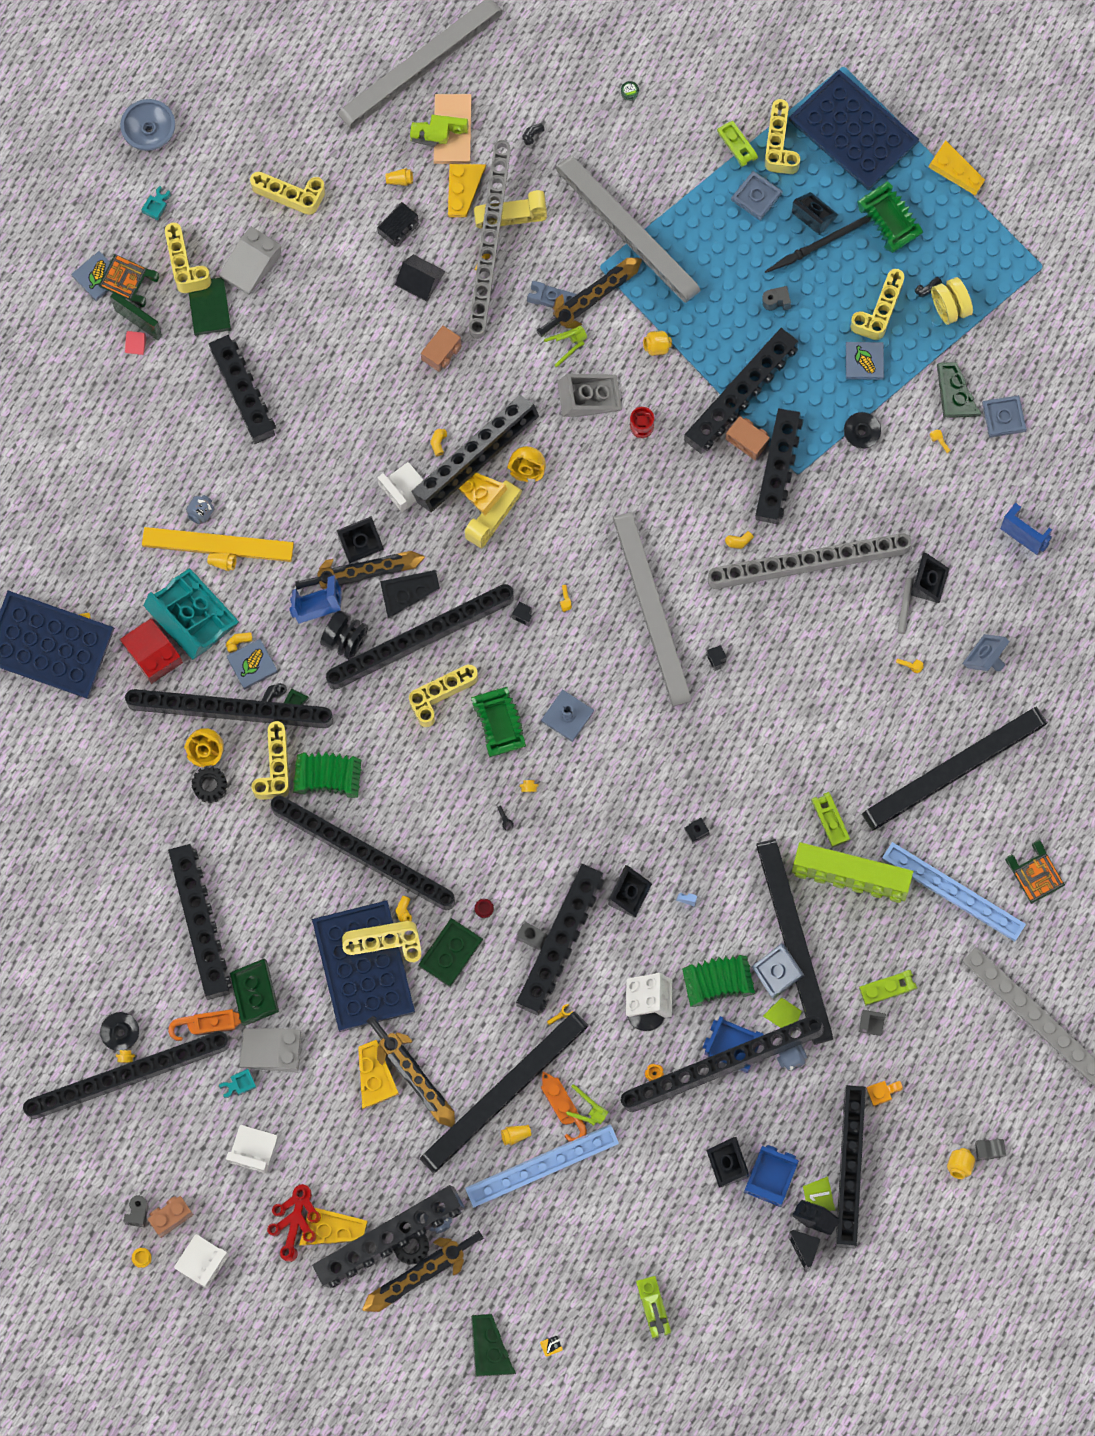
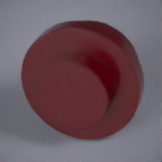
(484, 908)

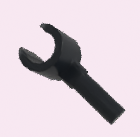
(504, 818)

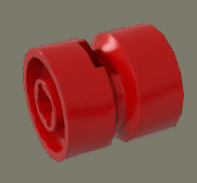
(642, 422)

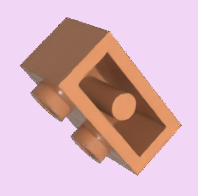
(441, 349)
(747, 437)
(170, 1216)

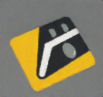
(551, 1346)

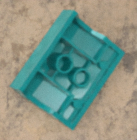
(190, 613)

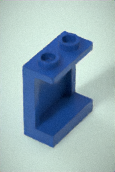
(1023, 532)
(317, 603)
(726, 1036)
(771, 1175)

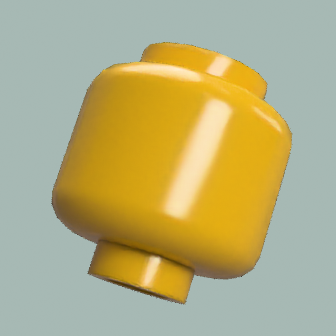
(657, 343)
(961, 1163)

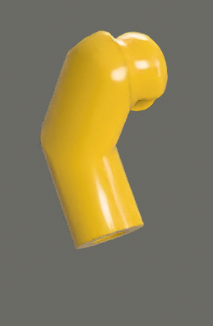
(436, 439)
(738, 542)
(237, 638)
(401, 910)

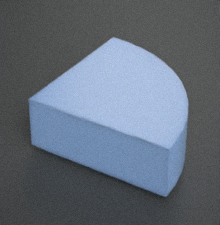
(689, 899)

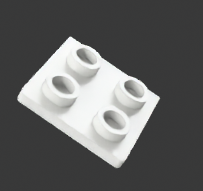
(399, 486)
(649, 995)
(252, 1149)
(201, 1261)

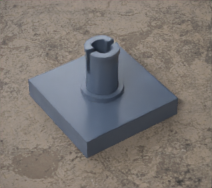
(987, 653)
(567, 715)

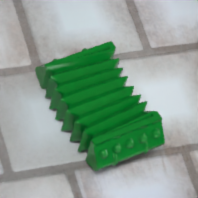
(890, 216)
(500, 721)
(327, 773)
(718, 979)

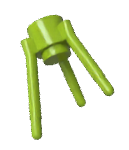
(575, 335)
(597, 1112)

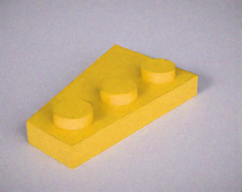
(483, 492)
(375, 1078)

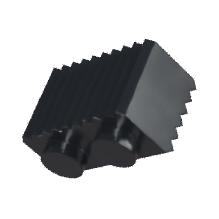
(398, 224)
(815, 1217)

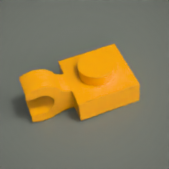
(880, 1092)

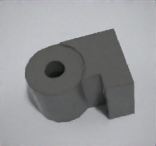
(776, 297)
(531, 936)
(990, 1149)
(138, 1212)

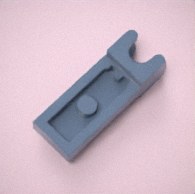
(546, 295)

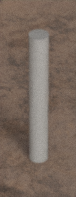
(905, 605)

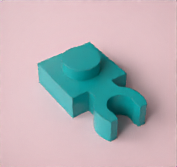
(155, 205)
(241, 1082)

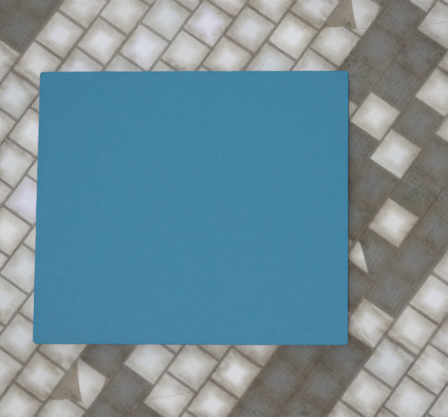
(732, 249)

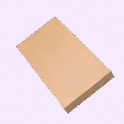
(458, 145)

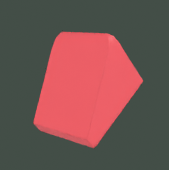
(135, 342)

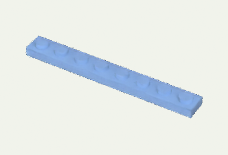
(955, 892)
(541, 1165)

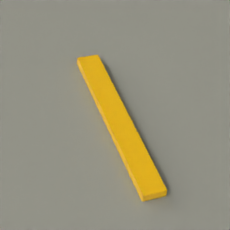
(217, 543)

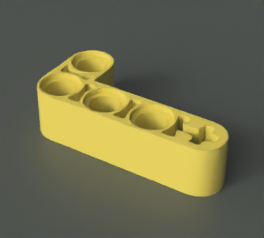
(778, 135)
(287, 189)
(517, 211)
(180, 257)
(883, 303)
(482, 529)
(445, 692)
(274, 761)
(381, 942)

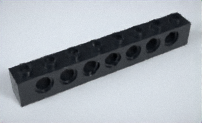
(780, 341)
(475, 453)
(178, 857)
(587, 876)
(850, 1166)
(325, 1267)

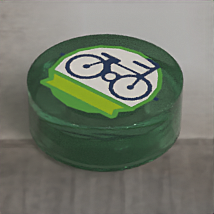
(629, 90)

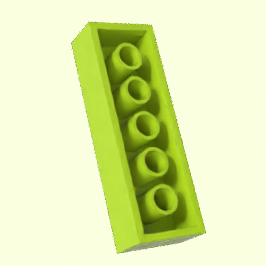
(852, 872)

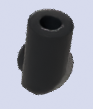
(530, 132)
(924, 291)
(274, 691)

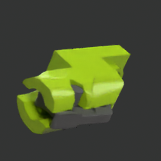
(438, 130)
(653, 1306)

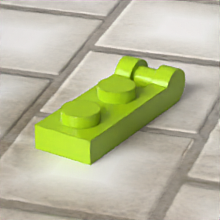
(737, 143)
(830, 820)
(887, 988)

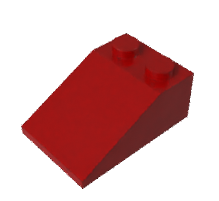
(151, 650)

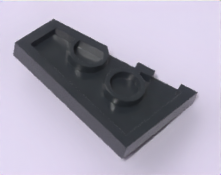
(407, 590)

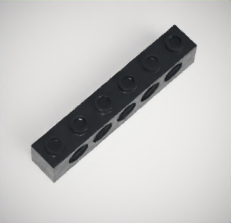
(784, 419)
(258, 431)

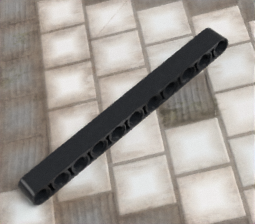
(414, 644)
(220, 705)
(954, 768)
(357, 845)
(793, 935)
(712, 1064)
(116, 1074)
(503, 1092)

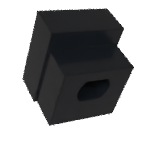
(522, 614)
(716, 657)
(696, 836)

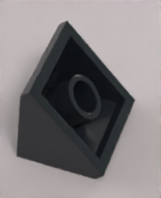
(813, 212)
(419, 277)
(360, 539)
(930, 579)
(629, 892)
(728, 1162)
(805, 1247)

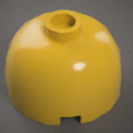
(527, 463)
(204, 747)

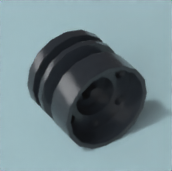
(346, 635)

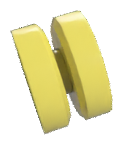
(952, 300)

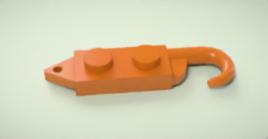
(206, 1023)
(561, 1103)

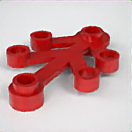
(295, 1220)

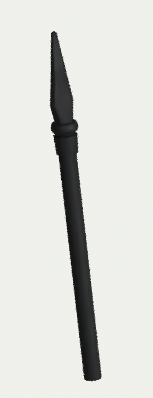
(804, 251)

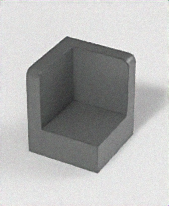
(872, 1022)

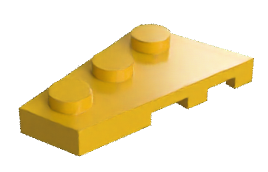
(956, 169)
(463, 184)
(334, 1228)

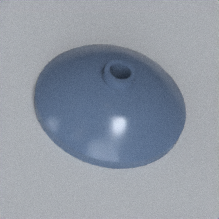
(146, 115)

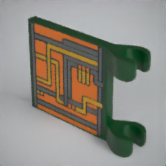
(126, 278)
(1037, 875)

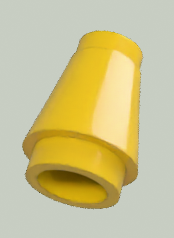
(400, 177)
(224, 561)
(515, 1134)

